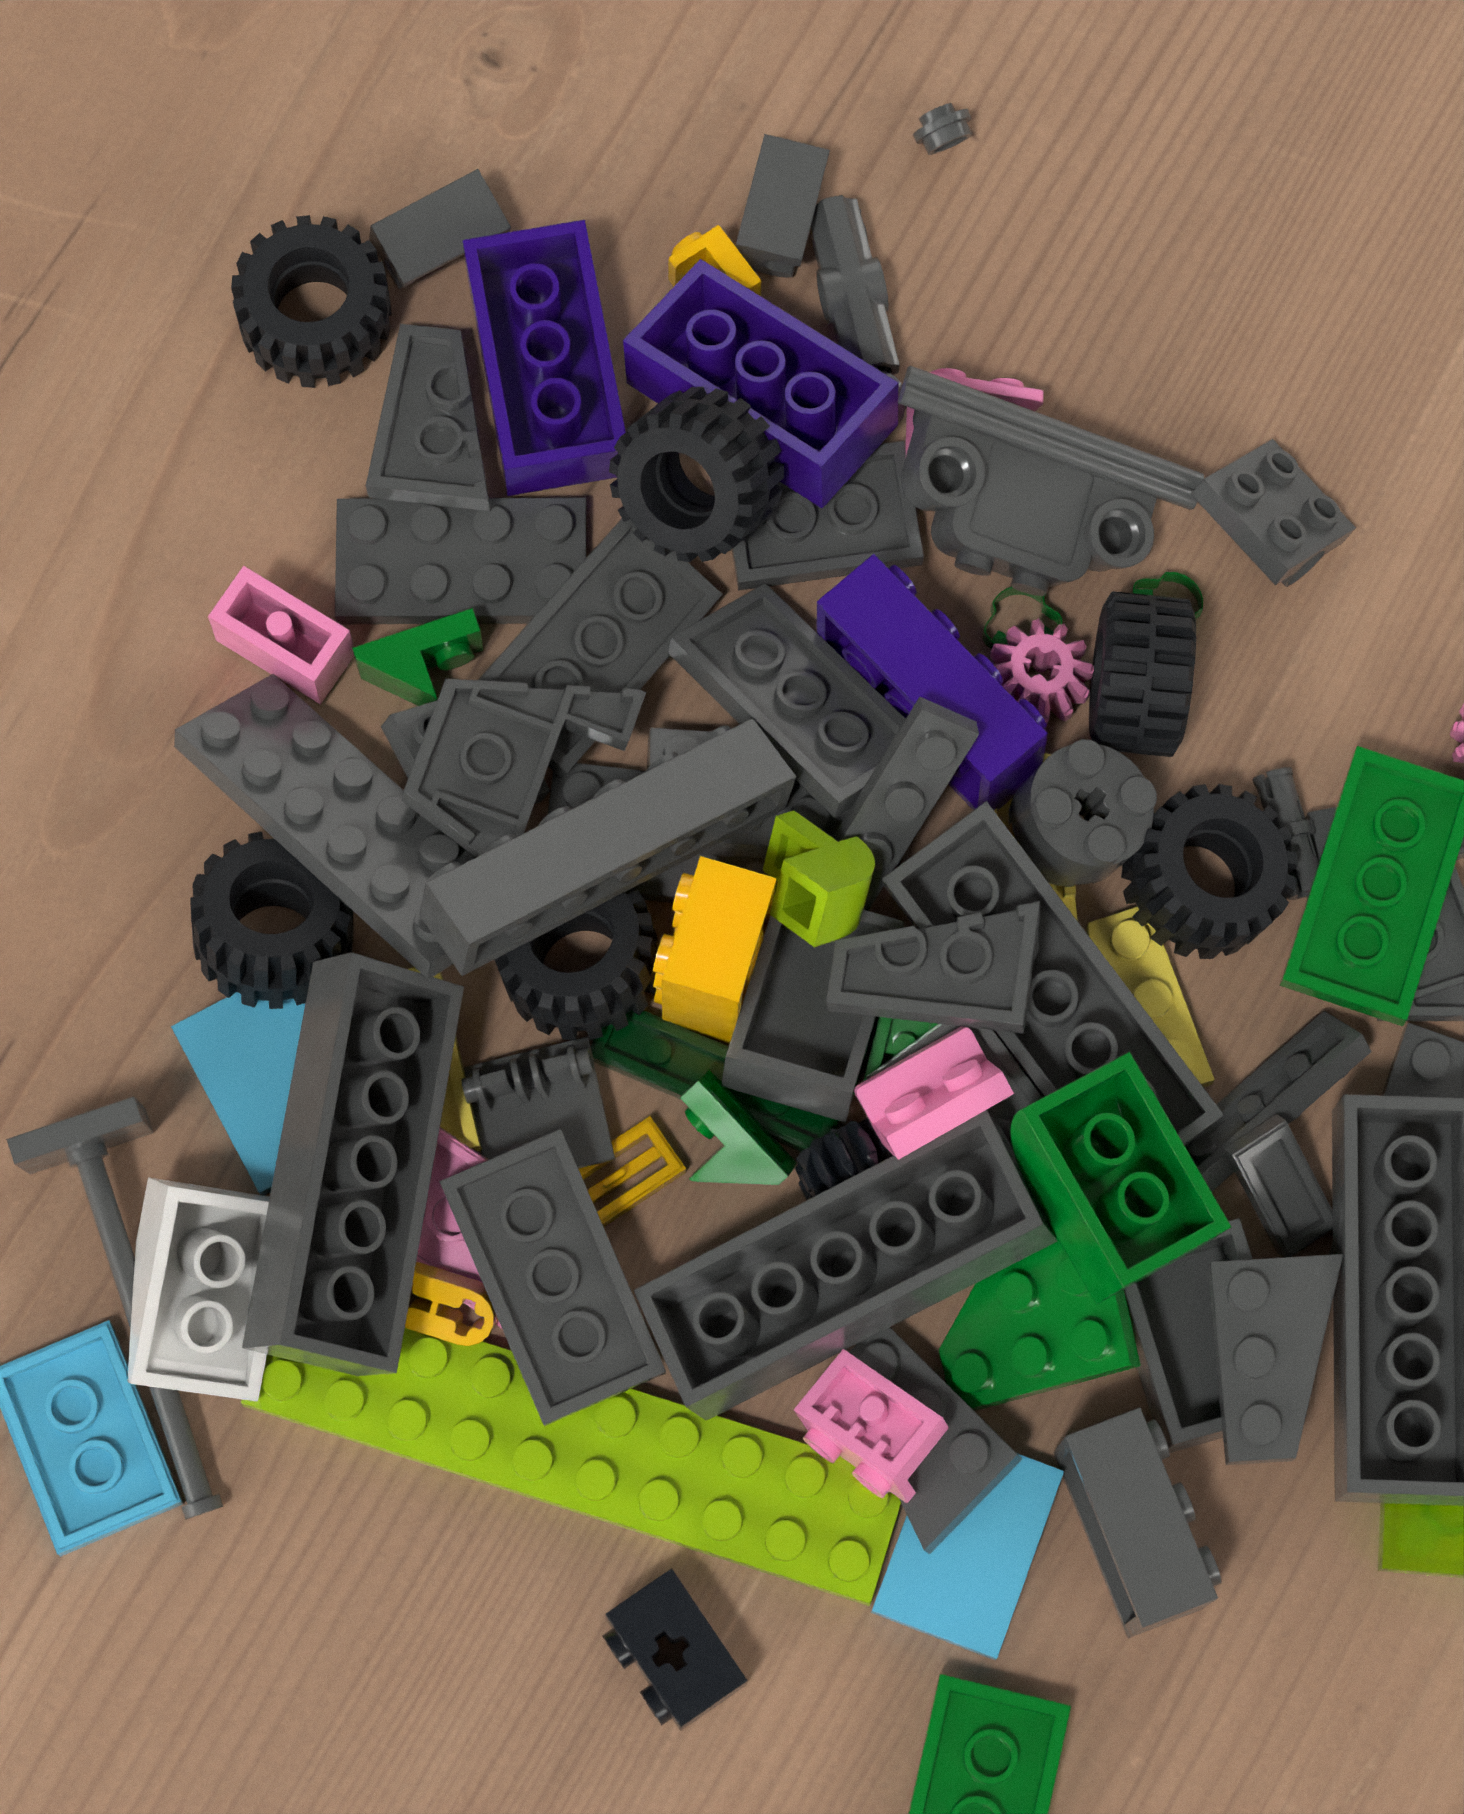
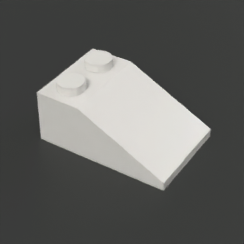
(195, 1290)

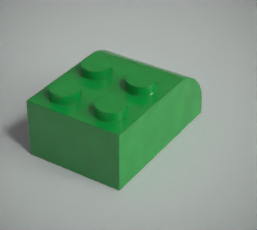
(1114, 1178)

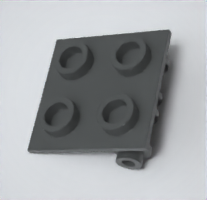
(536, 1095)

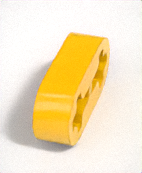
(450, 1290)

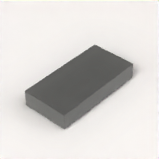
(1281, 1186)

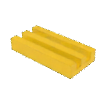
(660, 1150)

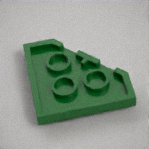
(1035, 1333)

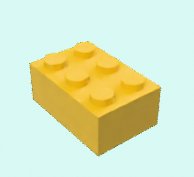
(713, 947)

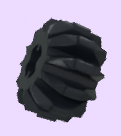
(839, 1157)

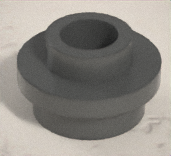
(943, 128)

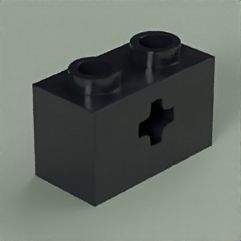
(669, 1611)

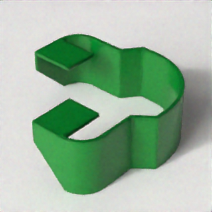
(1170, 577)
(1000, 637)

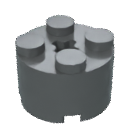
(1104, 791)

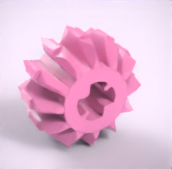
(1044, 653)

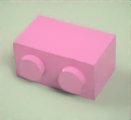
(282, 635)

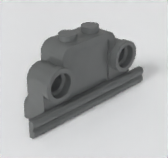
(1029, 489)

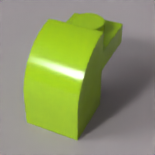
(818, 879)

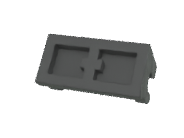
(781, 205)
(434, 228)

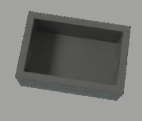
(785, 1036)
(1177, 1341)
(1137, 1521)

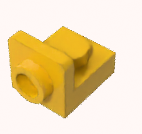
(718, 251)

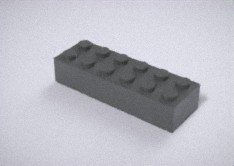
(1077, 1002)
(353, 1166)
(843, 1266)
(1398, 1299)

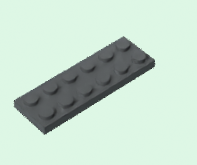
(326, 809)

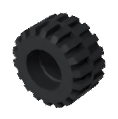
(305, 256)
(667, 503)
(1142, 673)
(1246, 844)
(255, 962)
(594, 995)

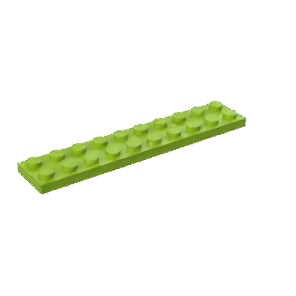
(618, 1461)

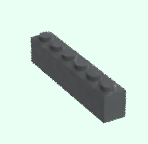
(605, 845)

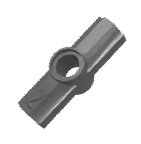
(852, 283)

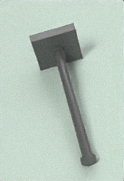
(84, 1144)

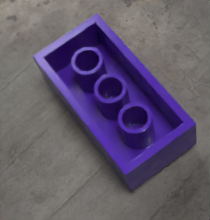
(545, 356)
(811, 392)
(916, 654)

